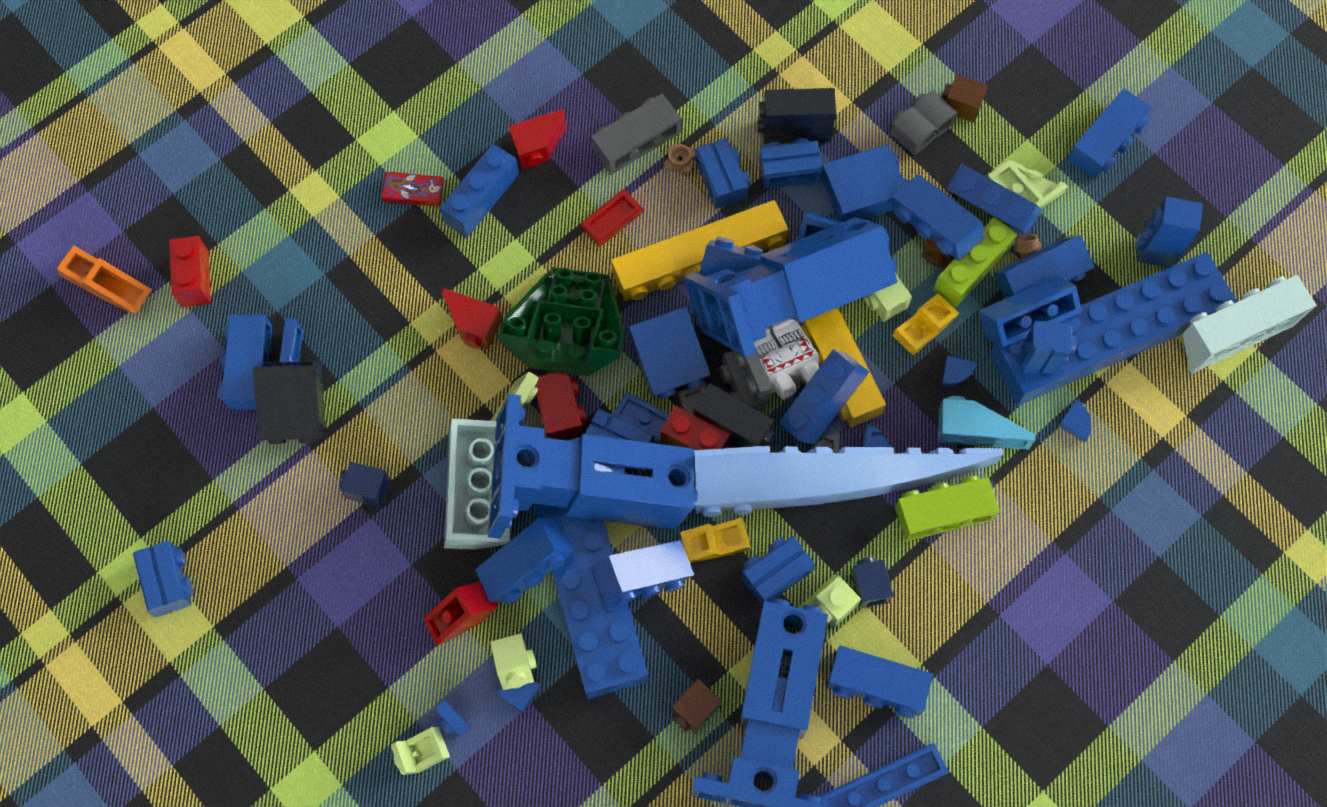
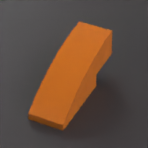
(103, 280)

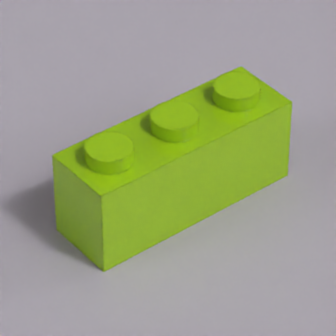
(964, 275)
(946, 508)

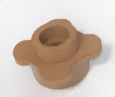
(677, 151)

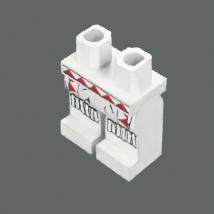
(786, 357)

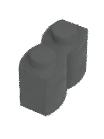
(923, 122)

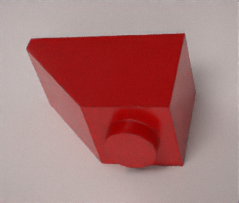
(537, 138)
(473, 319)
(459, 612)

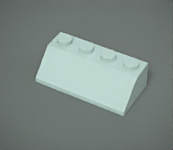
(1246, 322)
(470, 485)

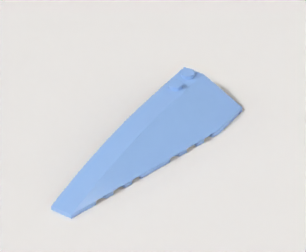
(763, 479)

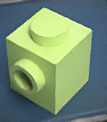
(889, 300)
(837, 601)
(513, 661)

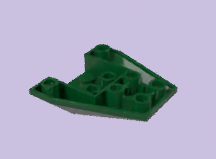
(566, 323)

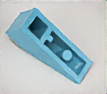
(974, 424)

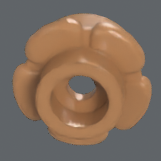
(1027, 245)

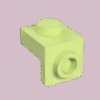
(420, 751)

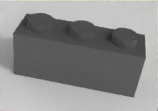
(636, 133)

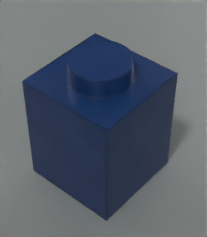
(364, 484)
(871, 582)

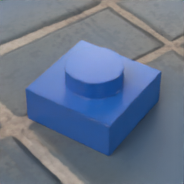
(451, 720)

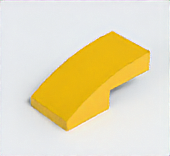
(925, 324)
(715, 541)

